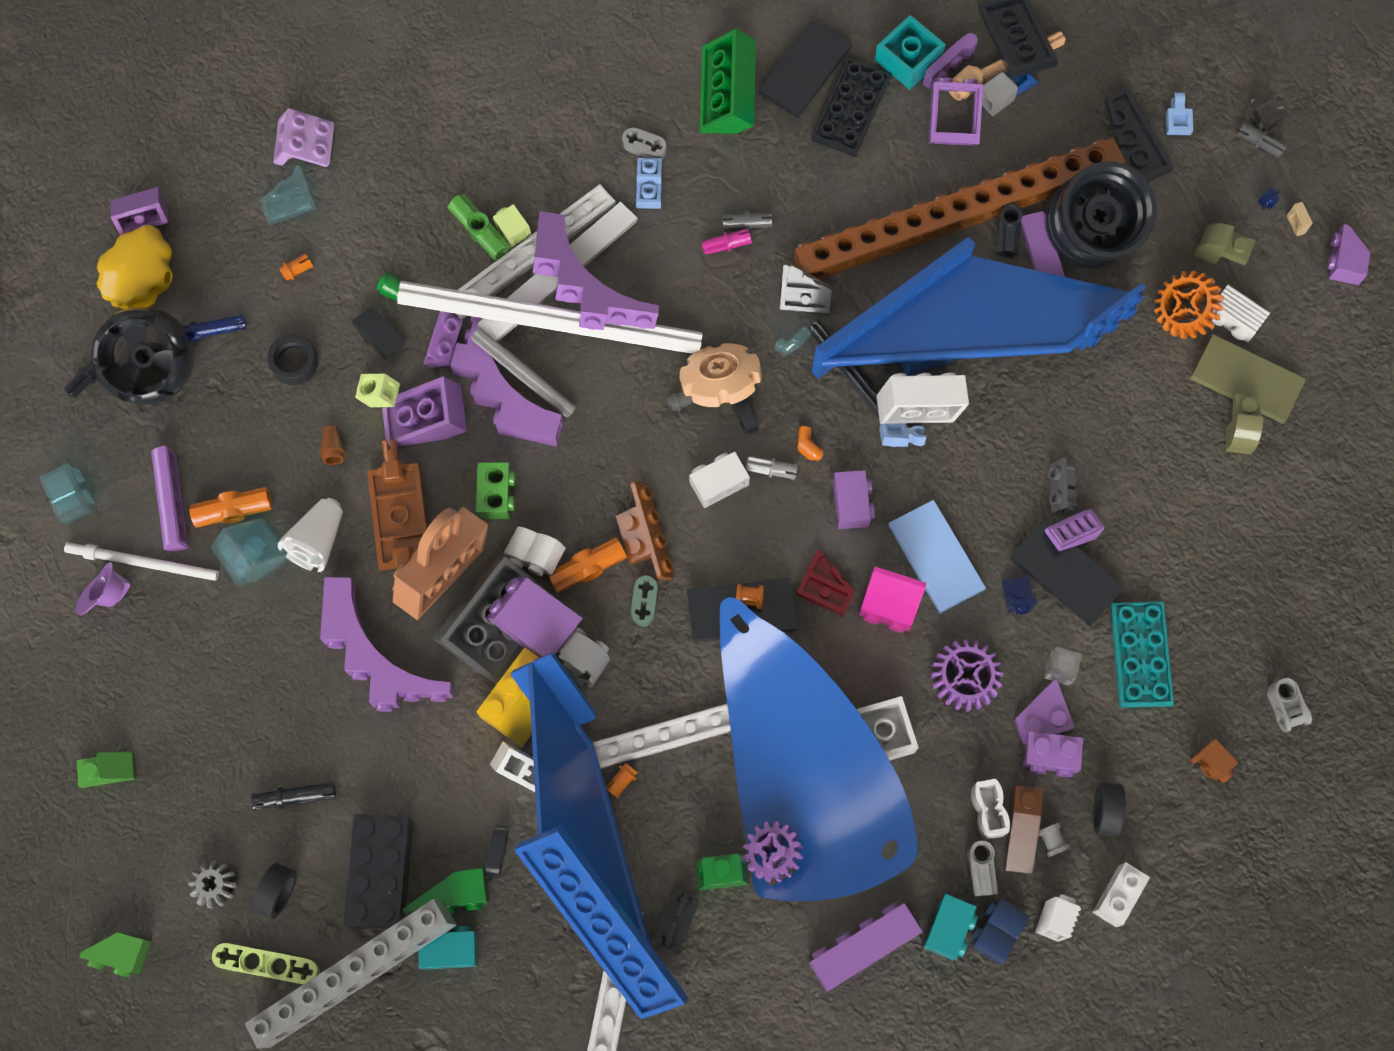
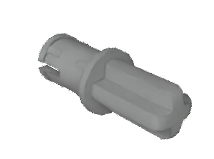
(771, 467)

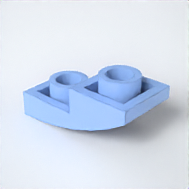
(649, 183)

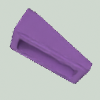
(1089, 530)

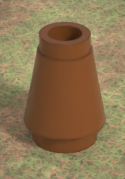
(331, 446)

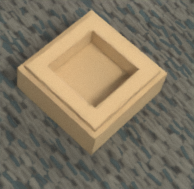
(1299, 219)

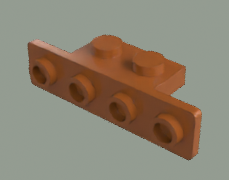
(643, 533)

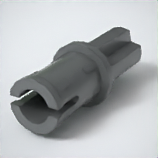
(1262, 139)

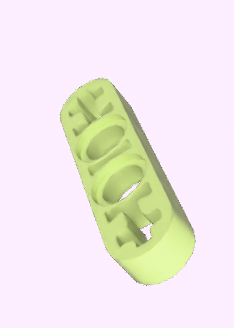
(266, 961)

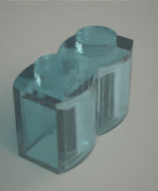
(66, 493)

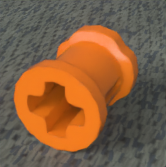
(750, 595)

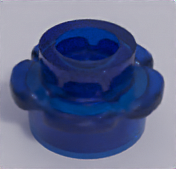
(1269, 199)

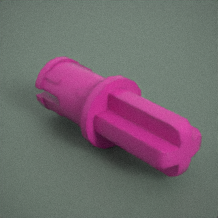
(727, 241)

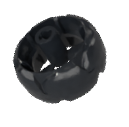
(132, 325)

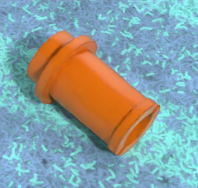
(295, 267)
(621, 780)

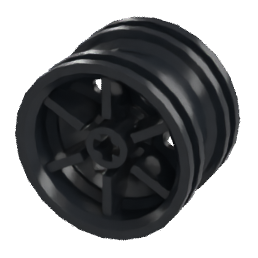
(1121, 185)

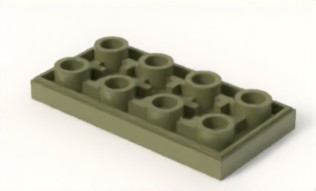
(1235, 370)

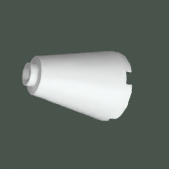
(313, 535)

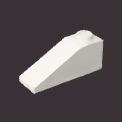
(514, 765)

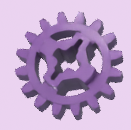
(761, 847)

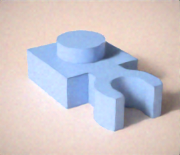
(900, 435)

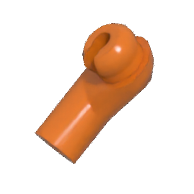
(806, 446)

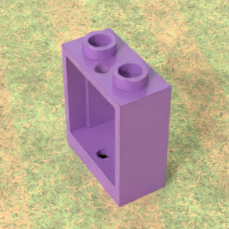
(967, 85)

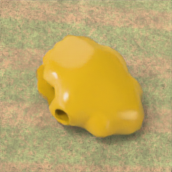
(135, 269)

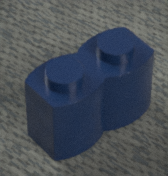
(999, 930)

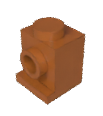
(1215, 761)

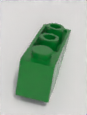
(457, 891)

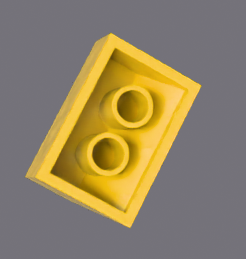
(507, 705)

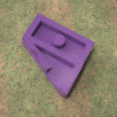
(1045, 714)

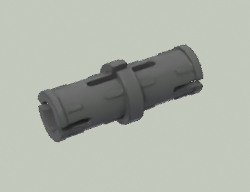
(747, 220)

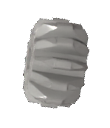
(221, 879)

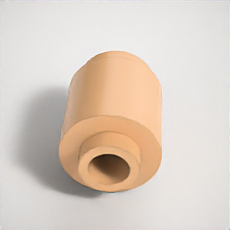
(968, 72)

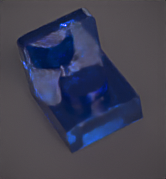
(1018, 595)

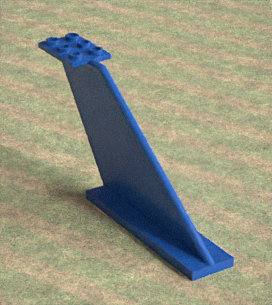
(978, 310)
(579, 844)

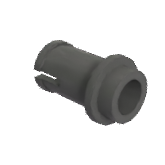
(678, 401)

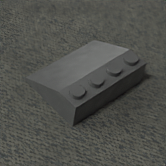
(470, 633)

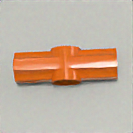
(230, 507)
(587, 565)

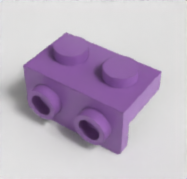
(443, 340)
(1053, 753)

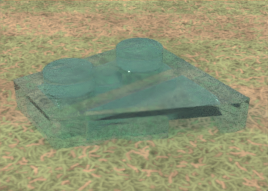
(288, 199)

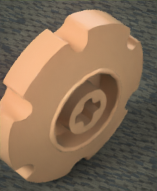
(720, 375)

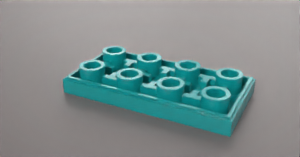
(1141, 654)

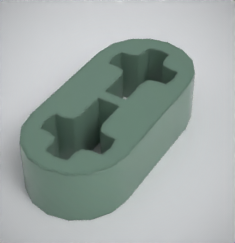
(638, 600)

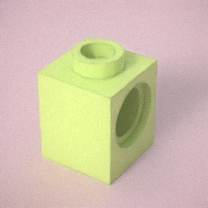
(511, 225)
(377, 390)

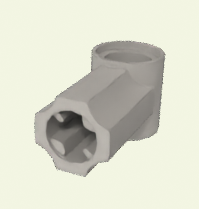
(982, 872)

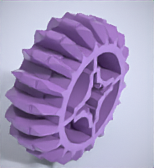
(973, 684)

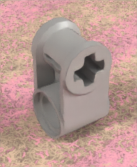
(1289, 706)

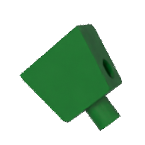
(721, 872)

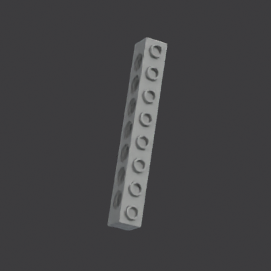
(350, 974)

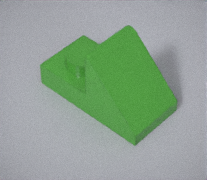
(105, 769)

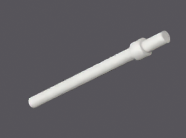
(93, 552)

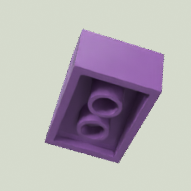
(426, 413)

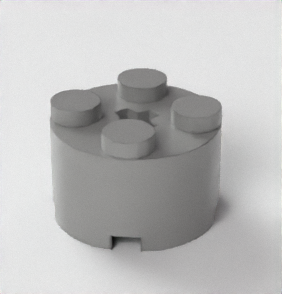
(583, 657)

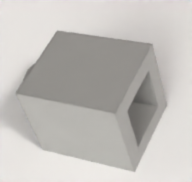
(998, 93)

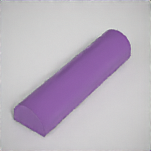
(169, 499)

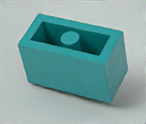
(950, 927)
(450, 950)

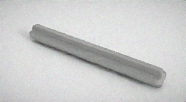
(523, 372)

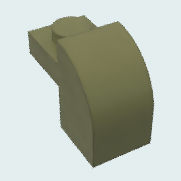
(1220, 241)
(1246, 424)

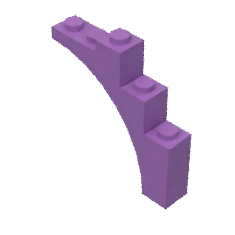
(576, 285)
(489, 388)
(388, 682)

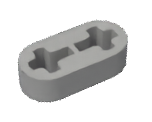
(644, 143)

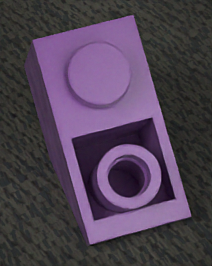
(1349, 258)

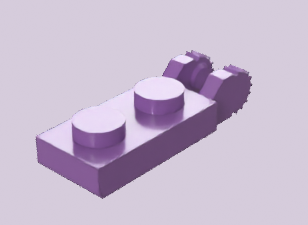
(950, 59)

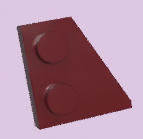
(825, 586)

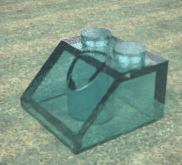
(249, 551)

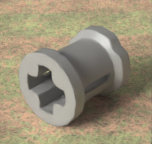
(1053, 840)

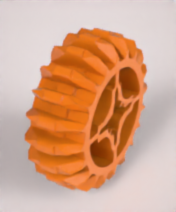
(1196, 298)

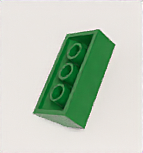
(728, 84)

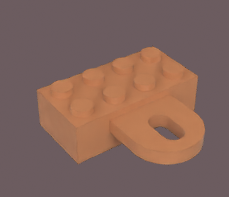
(442, 556)

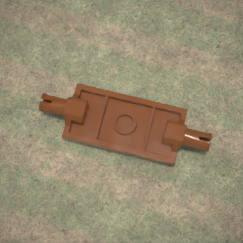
(396, 508)

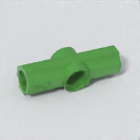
(471, 217)

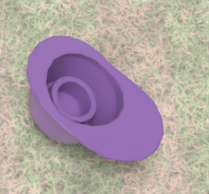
(104, 590)

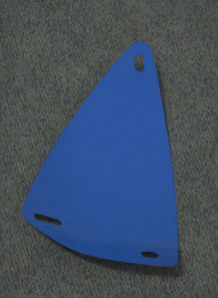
(809, 766)

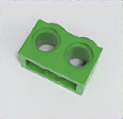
(489, 491)

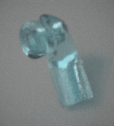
(795, 342)

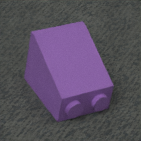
(533, 617)

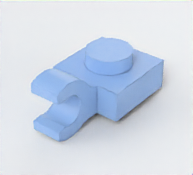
(1178, 119)

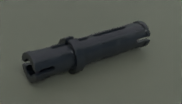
(282, 798)

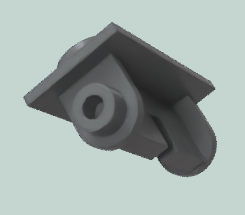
(1061, 476)

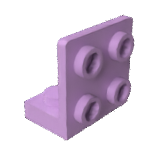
(303, 138)

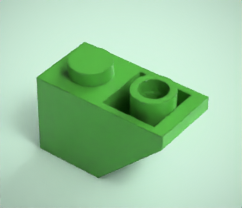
(118, 951)

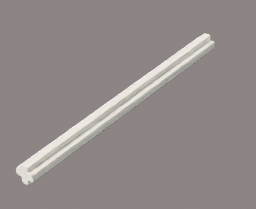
(542, 317)

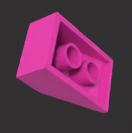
(892, 600)

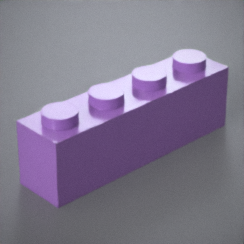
(864, 947)

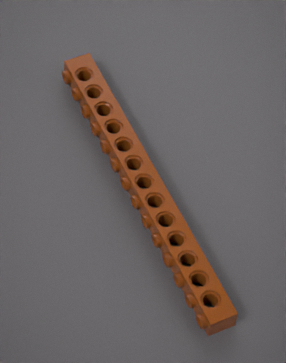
(951, 219)

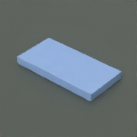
(936, 556)

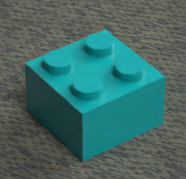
(909, 52)

